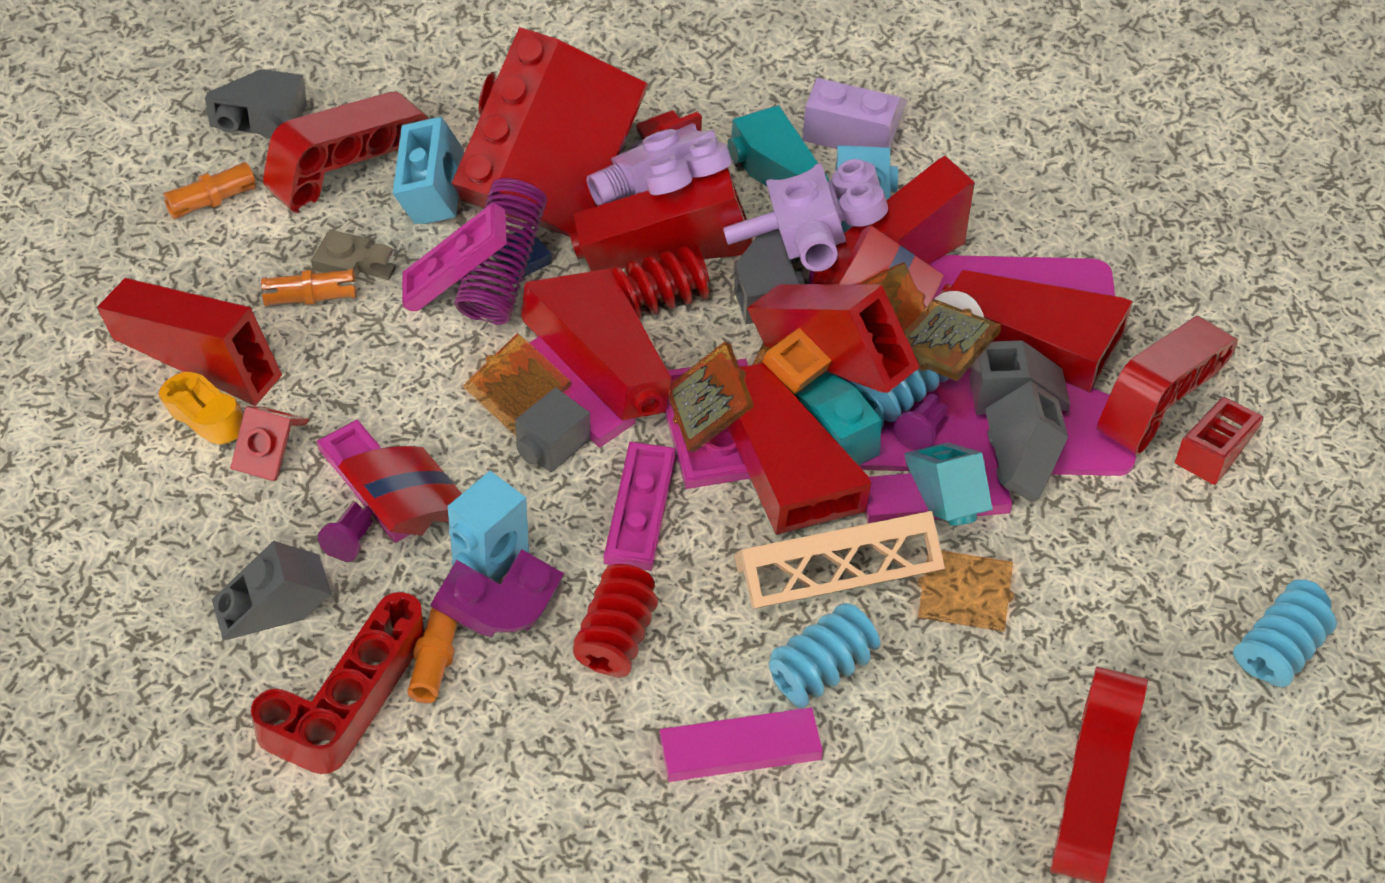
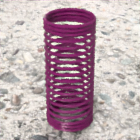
(520, 209)

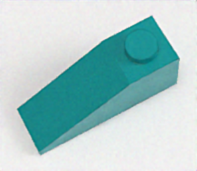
(769, 146)
(844, 415)

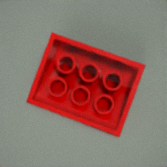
(550, 125)

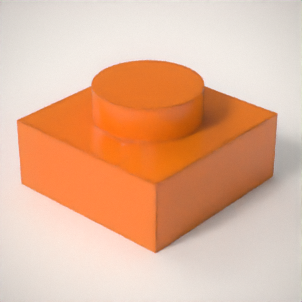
(797, 361)

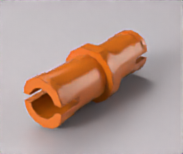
(209, 190)
(308, 287)
(432, 656)

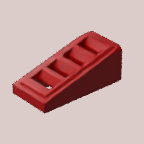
(1214, 458)

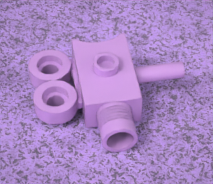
(660, 164)
(810, 212)

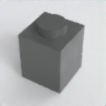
(552, 430)

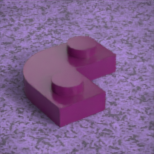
(496, 607)

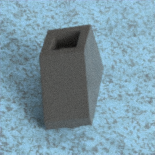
(257, 102)
(762, 269)
(1007, 367)
(1027, 438)
(271, 591)

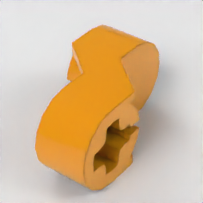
(202, 407)

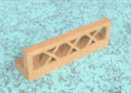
(839, 541)

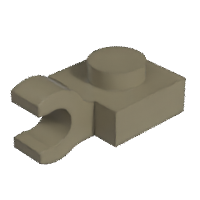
(347, 251)

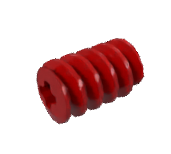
(664, 279)
(616, 620)

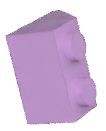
(850, 116)

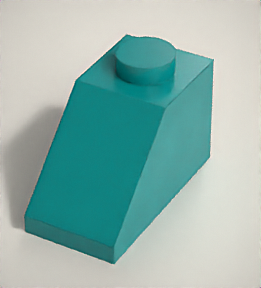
(951, 481)

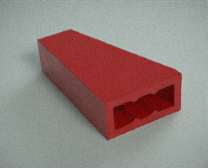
(923, 217)
(660, 223)
(1060, 322)
(847, 323)
(193, 336)
(599, 339)
(793, 459)

